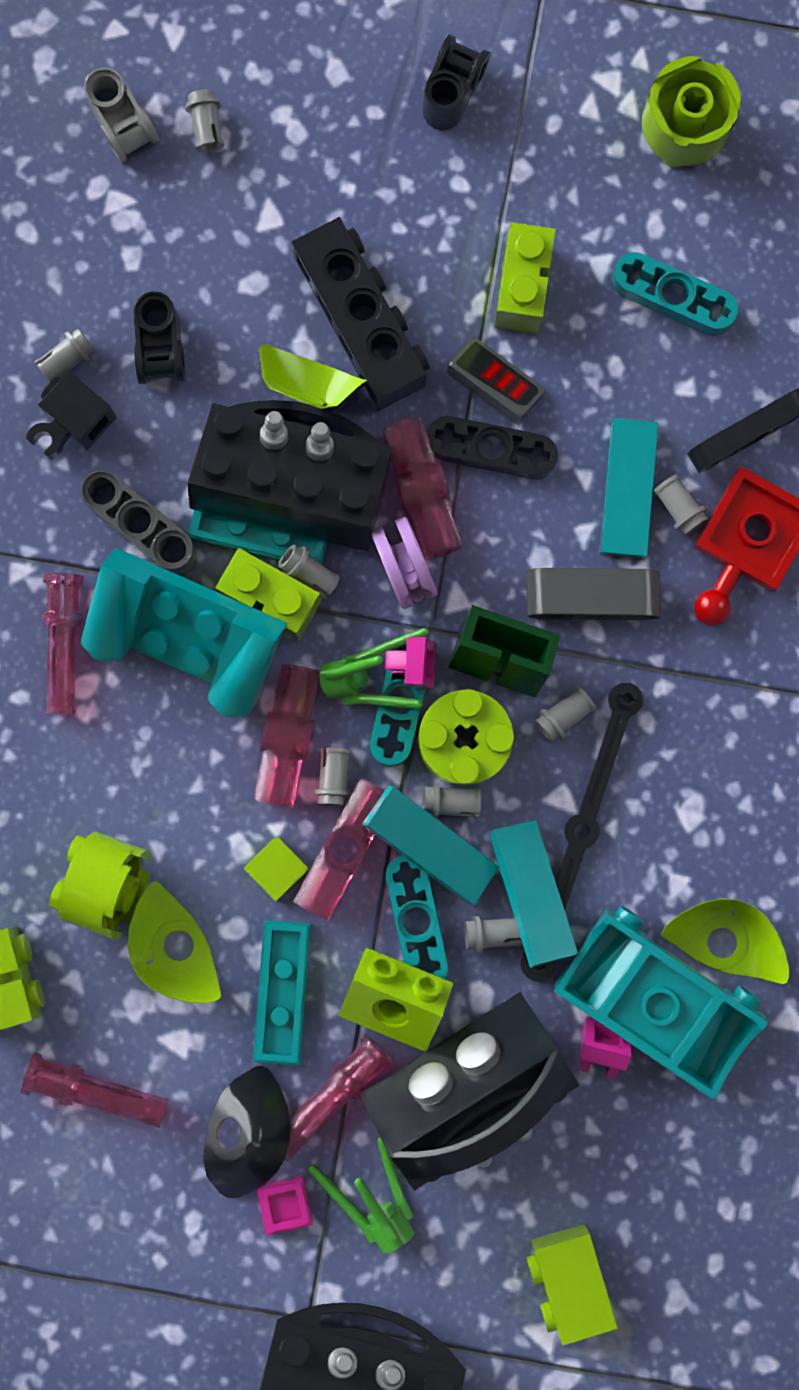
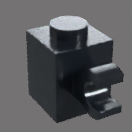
(74, 413)

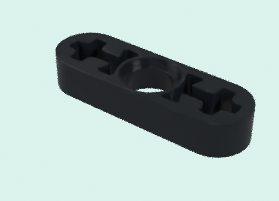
(745, 432)
(507, 435)

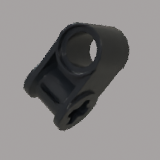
(456, 77)
(157, 348)

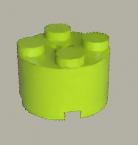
(690, 111)
(466, 711)
(101, 884)

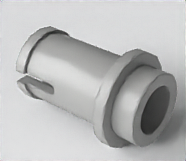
(205, 120)
(65, 355)
(681, 505)
(305, 569)
(564, 714)
(333, 777)
(451, 801)
(491, 933)

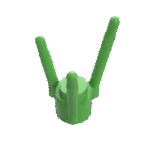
(349, 675)
(386, 1223)

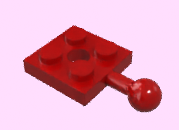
(728, 543)

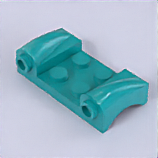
(184, 627)
(660, 1002)

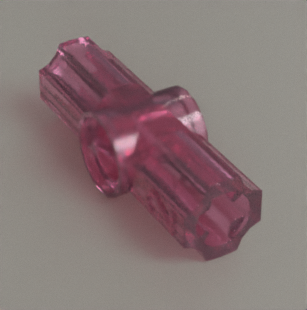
(422, 488)
(287, 735)
(328, 877)

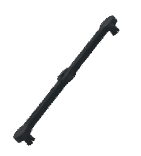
(624, 702)

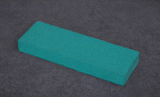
(629, 488)
(250, 537)
(430, 845)
(533, 894)
(282, 992)

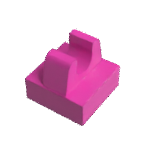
(415, 663)
(604, 1048)

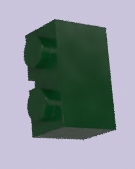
(506, 648)

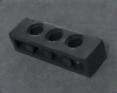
(335, 247)

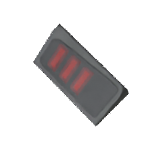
(495, 380)

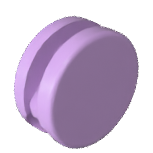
(405, 565)

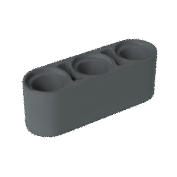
(127, 505)
(593, 594)

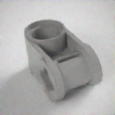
(122, 119)

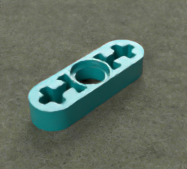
(649, 268)
(382, 731)
(397, 889)

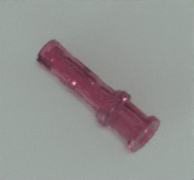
(62, 622)
(345, 1083)
(73, 1086)

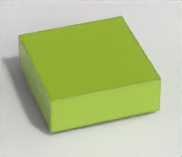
(276, 868)

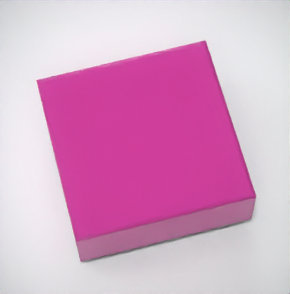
(285, 1205)

